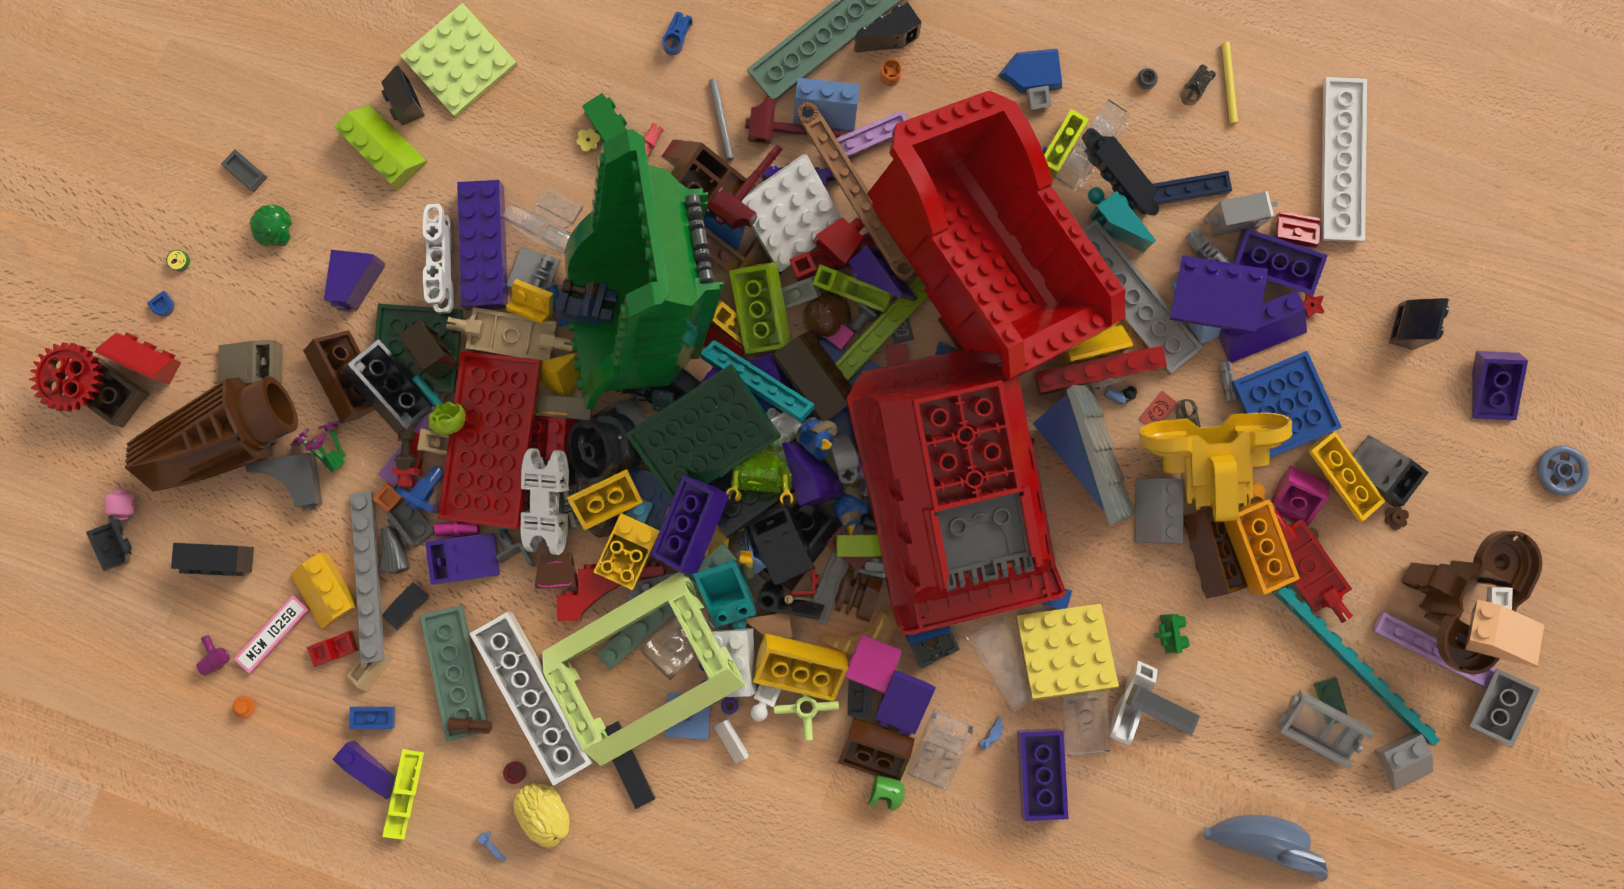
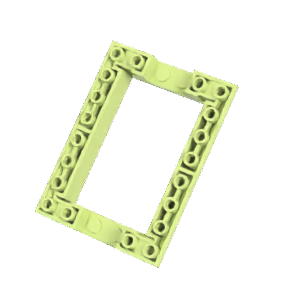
(716, 661)

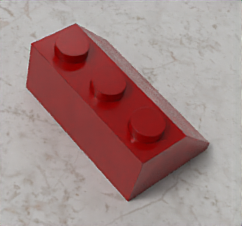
(140, 357)

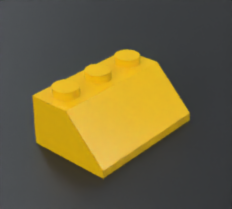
(1103, 345)
(605, 499)
(324, 589)

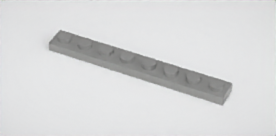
(367, 577)

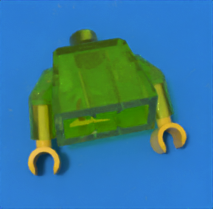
(762, 473)

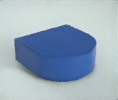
(161, 304)

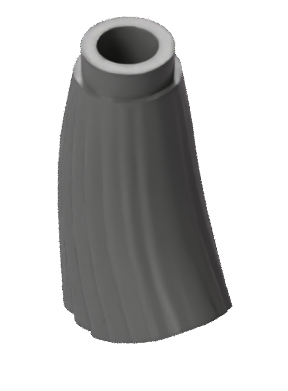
(393, 553)

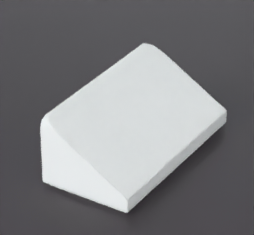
(731, 741)

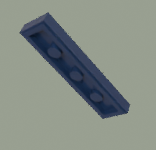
(1192, 187)

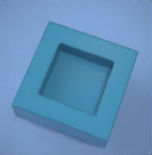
(640, 511)

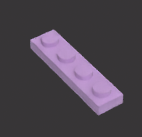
(871, 134)

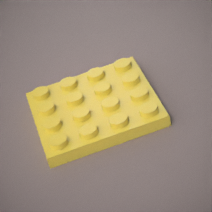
(1067, 652)

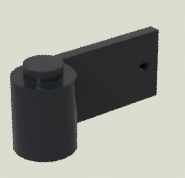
(772, 600)

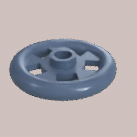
(1574, 457)

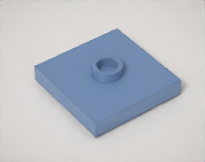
(692, 727)

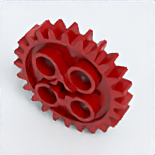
(47, 374)

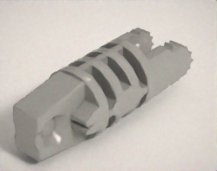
(1204, 247)

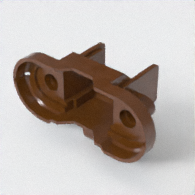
(1497, 563)

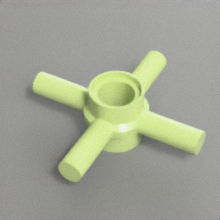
(807, 718)

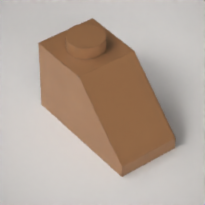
(773, 624)

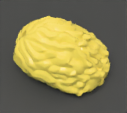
(541, 814)

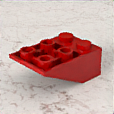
(551, 435)

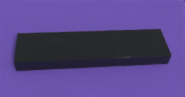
(631, 774)

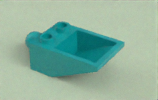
(1119, 219)
(726, 595)

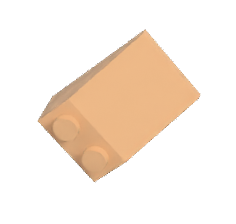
(1504, 634)

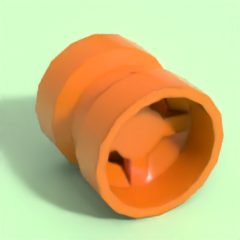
(889, 68)

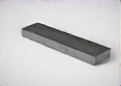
(1162, 709)

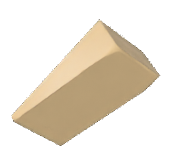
(433, 442)

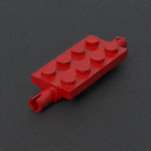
(1319, 577)

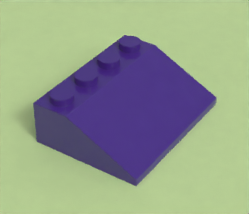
(1219, 294)

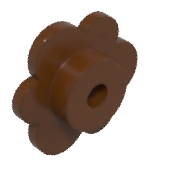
(1391, 519)

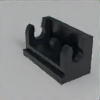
(859, 700)

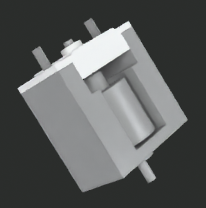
(1240, 213)

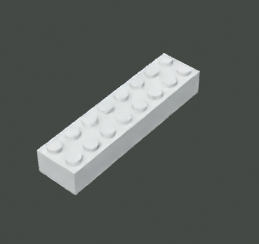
(530, 696)

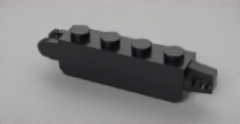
(1120, 171)

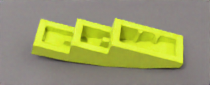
(402, 794)

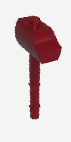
(762, 124)
(729, 208)

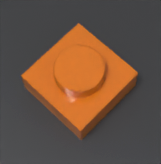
(387, 497)

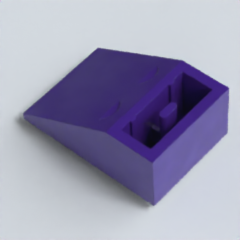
(462, 558)

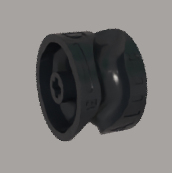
(601, 447)

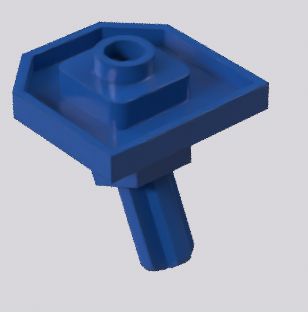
(422, 491)

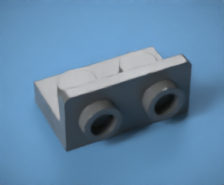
(411, 525)

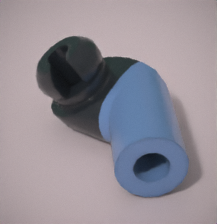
(1123, 396)

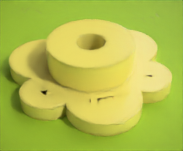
(584, 136)

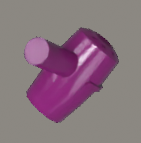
(214, 659)

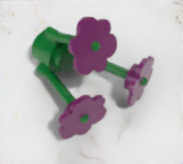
(332, 459)

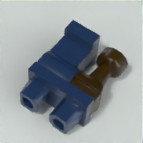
(591, 306)

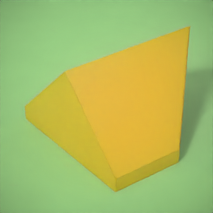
(559, 375)

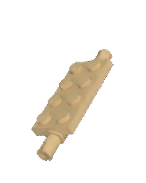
(509, 335)

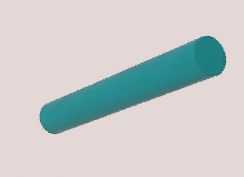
(426, 390)

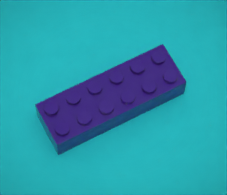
(482, 244)

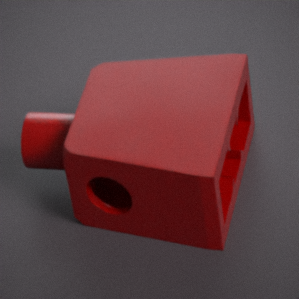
(840, 240)

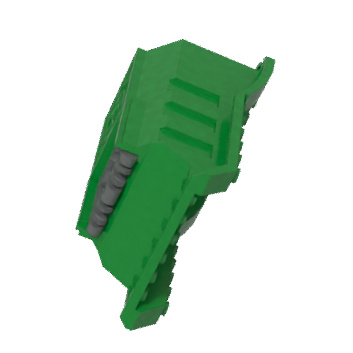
(653, 250)

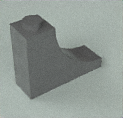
(298, 475)

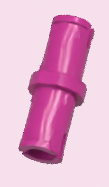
(456, 528)

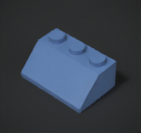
(834, 100)

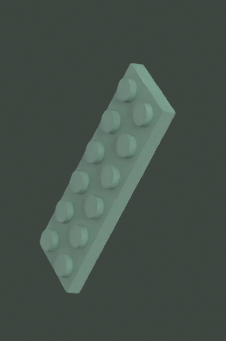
(453, 667)

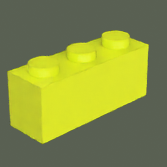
(1064, 141)

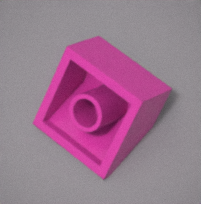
(1300, 495)

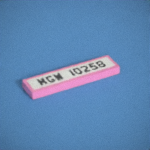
(272, 634)

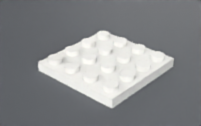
(791, 211)

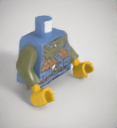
(747, 554)

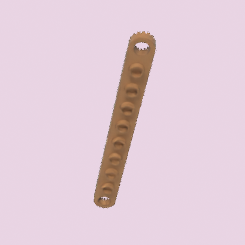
(852, 187)

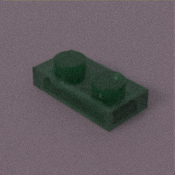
(1330, 693)

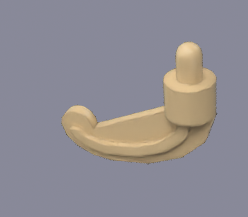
(789, 598)

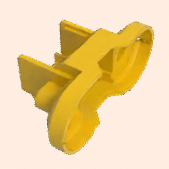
(1217, 459)

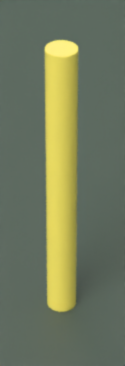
(1229, 80)

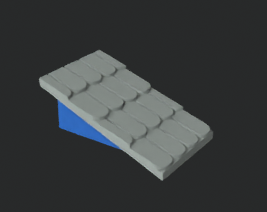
(1083, 443)

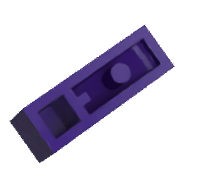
(365, 768)

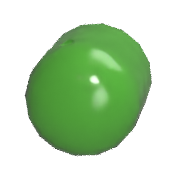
(889, 790)

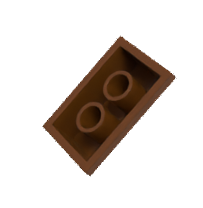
(876, 750)

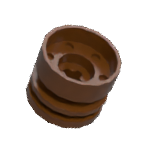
(858, 595)

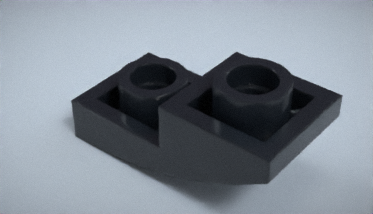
(404, 606)

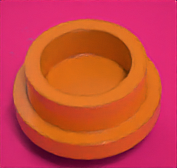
(243, 707)

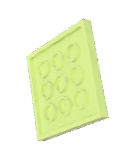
(459, 60)

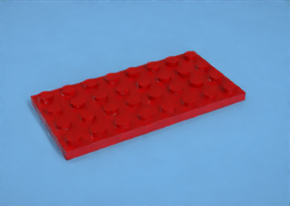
(489, 450)

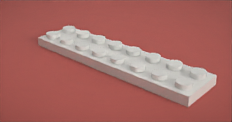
(1344, 159)

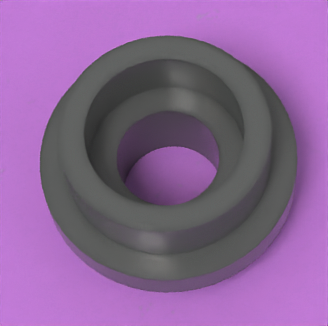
(1151, 74)

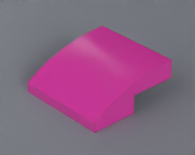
(873, 664)

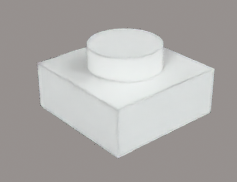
(1500, 596)

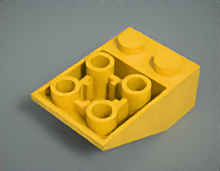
(627, 551)

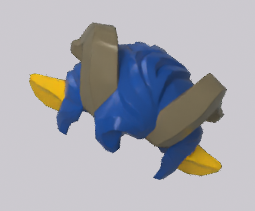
(817, 437)
(850, 507)

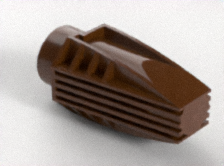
(213, 434)

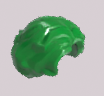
(271, 225)

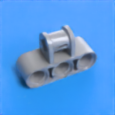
(844, 458)

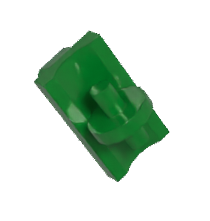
(1170, 633)

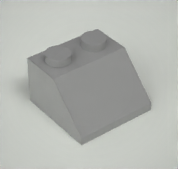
(1405, 759)

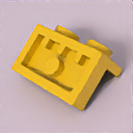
(530, 302)

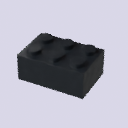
(212, 559)

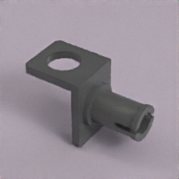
(863, 317)
(511, 549)

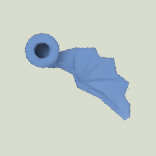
(994, 734)
(483, 838)

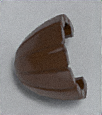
(826, 314)

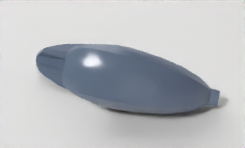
(1271, 840)

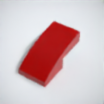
(332, 648)

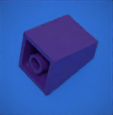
(350, 278)
(904, 703)

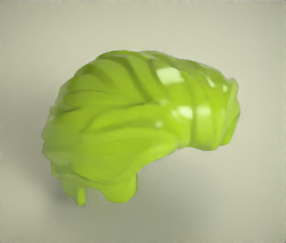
(447, 418)

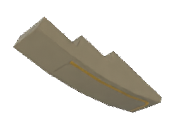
(562, 407)

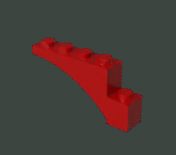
(592, 588)

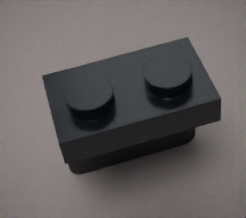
(109, 544)

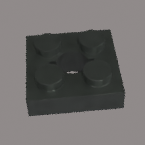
(927, 655)

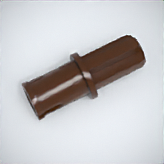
(469, 725)

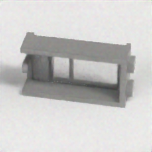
(1323, 728)

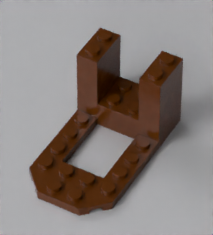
(701, 168)

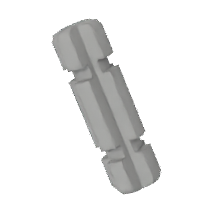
(1227, 377)

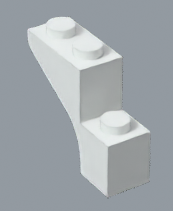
(1126, 718)

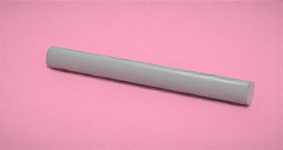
(721, 119)

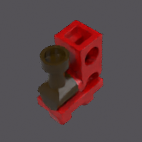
(409, 460)

